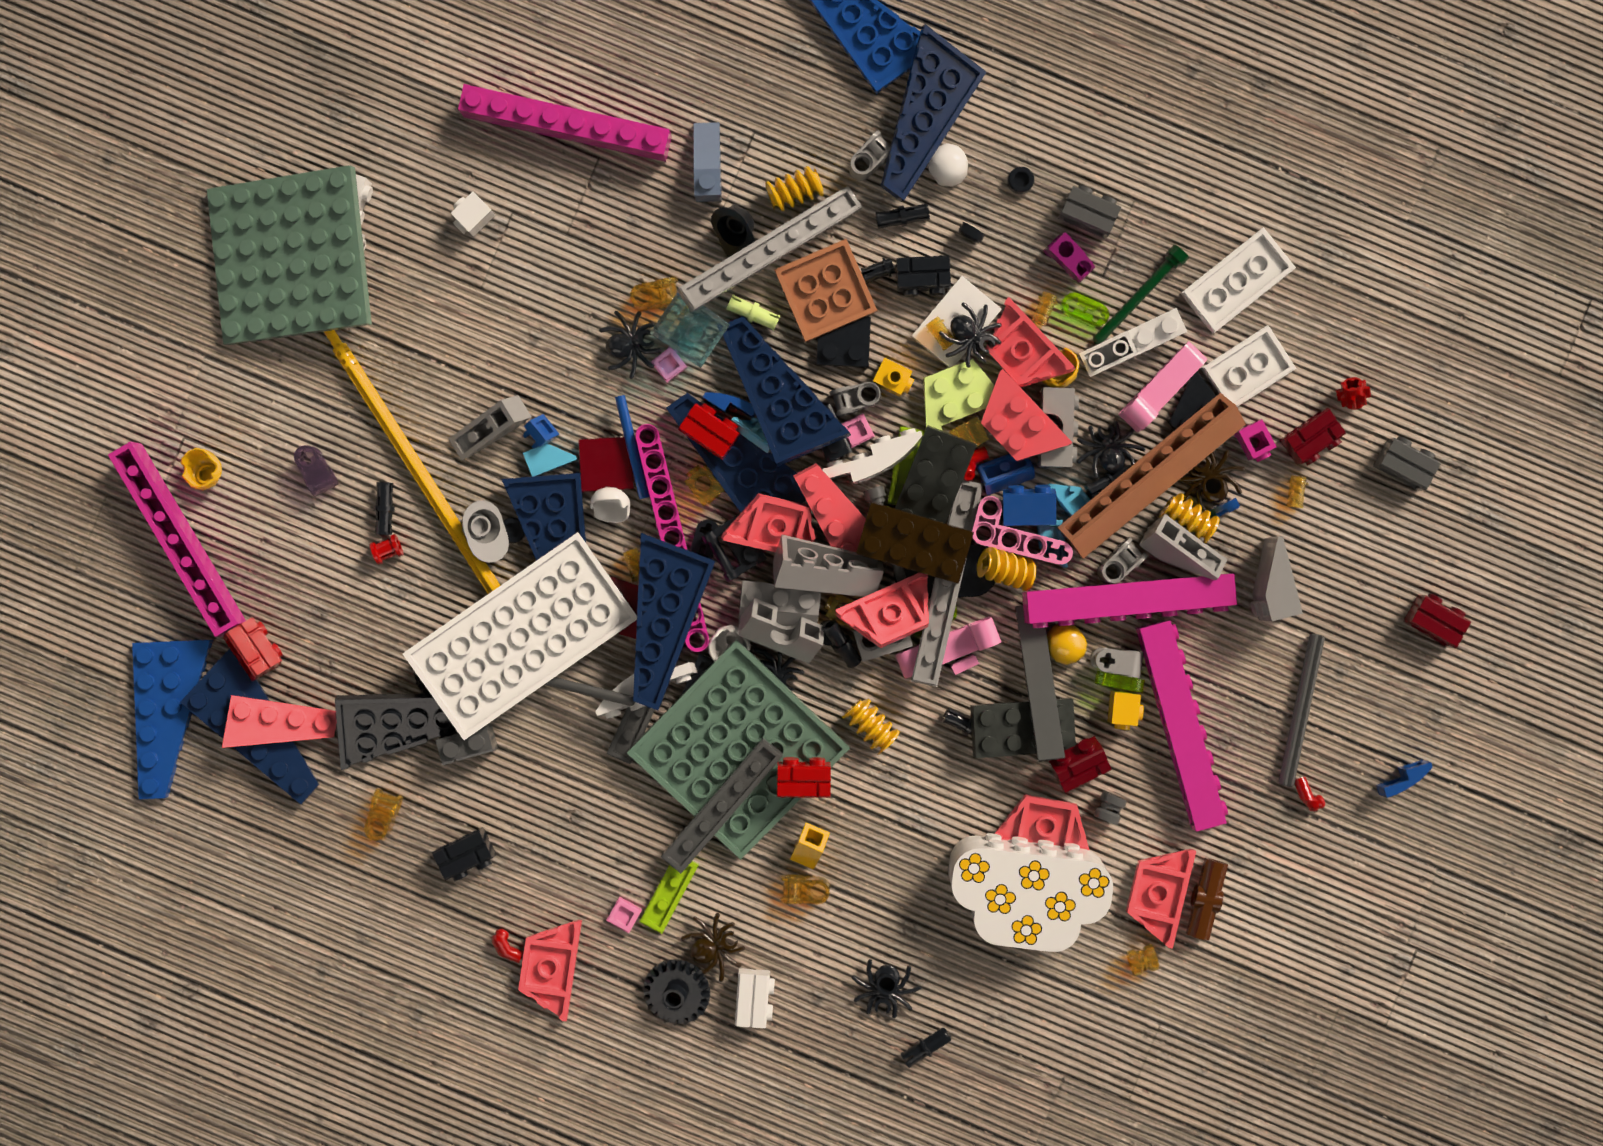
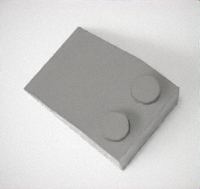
(1274, 587)

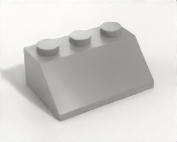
(791, 603)

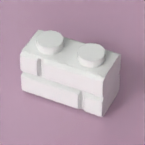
(752, 998)

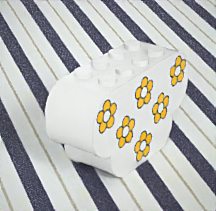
(1029, 890)

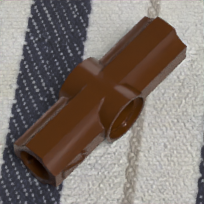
(1206, 899)

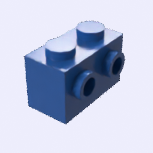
(1029, 505)

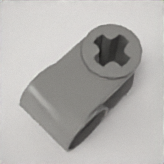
(873, 153)
(853, 398)
(1124, 559)
(1120, 662)

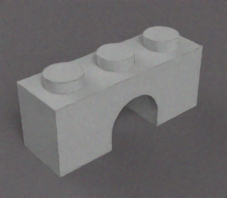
(1060, 405)
(798, 640)

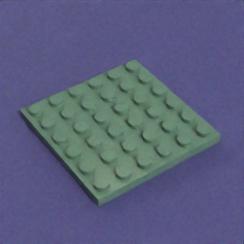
(289, 256)
(714, 730)

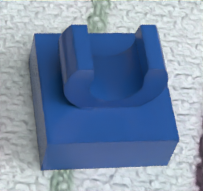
(540, 430)

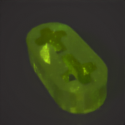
(1087, 304)
(1119, 681)

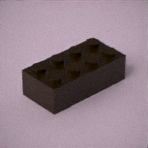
(915, 542)

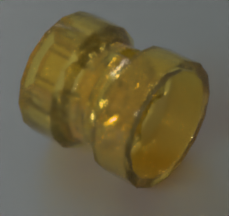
(1142, 960)

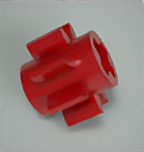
(1353, 393)

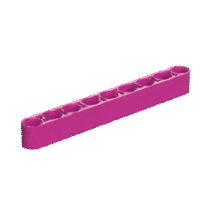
(666, 499)

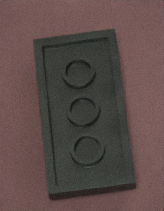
(936, 475)
(1008, 728)

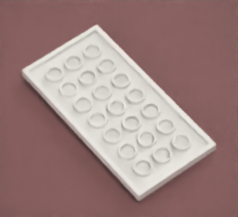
(520, 636)

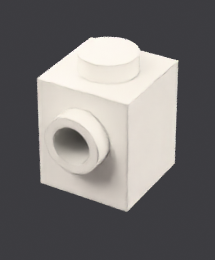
(471, 214)

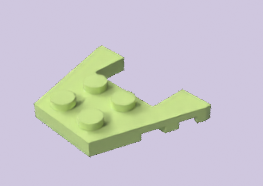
(955, 393)

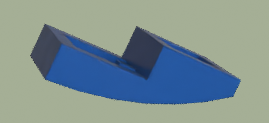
(724, 401)
(1409, 776)

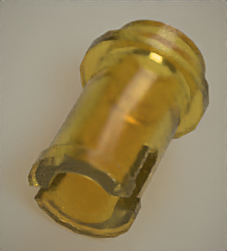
(1044, 308)
(935, 327)
(1296, 491)
(632, 560)

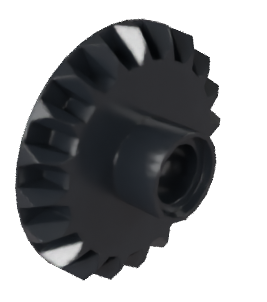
(682, 979)

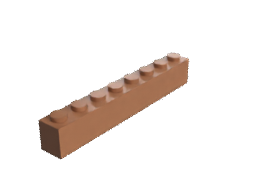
(1152, 475)

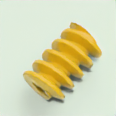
(794, 188)
(1191, 516)
(1007, 568)
(871, 724)

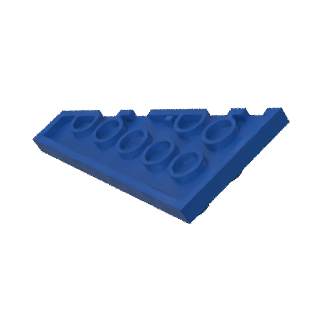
(872, 37)
(161, 680)

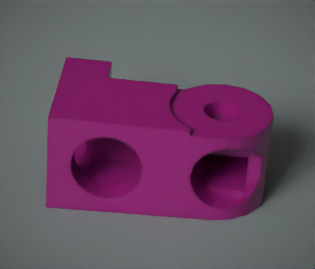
(1070, 257)

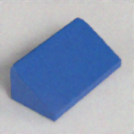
(1004, 472)

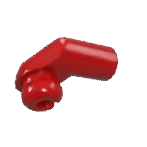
(979, 455)
(1305, 794)
(503, 948)

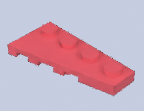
(832, 509)
(265, 722)

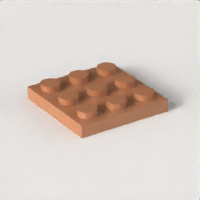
(825, 290)

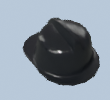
(733, 228)

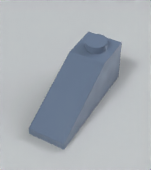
(707, 162)

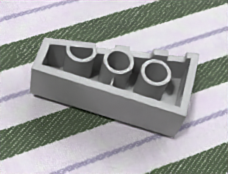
(824, 568)

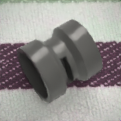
(1113, 802)

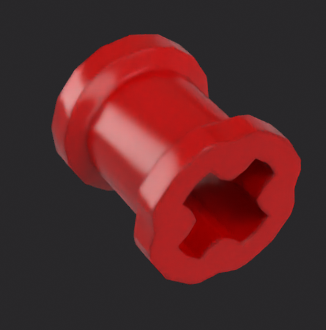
(386, 549)

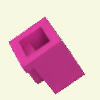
(1259, 432)

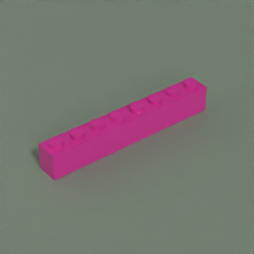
(565, 122)
(177, 538)
(1128, 599)
(1181, 725)

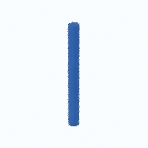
(632, 447)

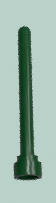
(1174, 258)

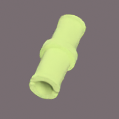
(753, 312)

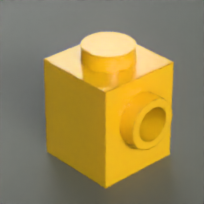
(893, 377)
(1124, 709)
(809, 846)

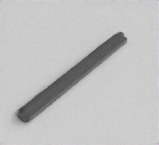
(1301, 710)

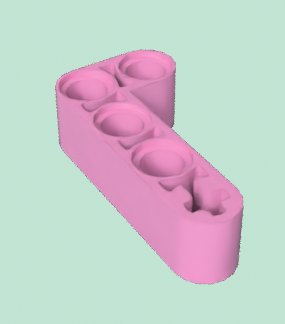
(1162, 387)
(1022, 537)
(961, 641)

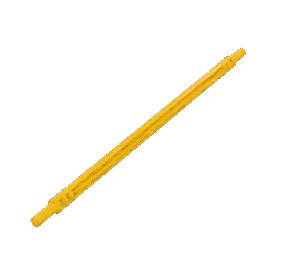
(410, 459)

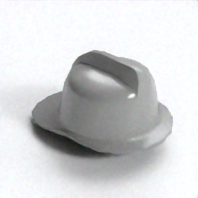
(485, 531)

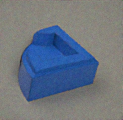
(1227, 506)

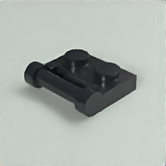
(745, 556)

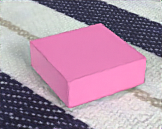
(669, 364)
(859, 430)
(964, 664)
(624, 914)

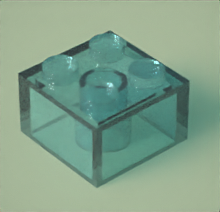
(688, 332)

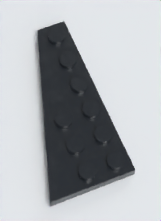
(386, 724)

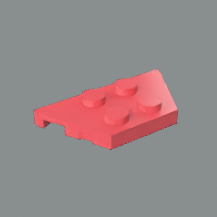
(1025, 349)
(1020, 422)
(766, 520)
(890, 611)
(1044, 820)
(1160, 893)
(550, 967)

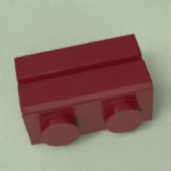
(1313, 436)
(1437, 621)
(1081, 764)

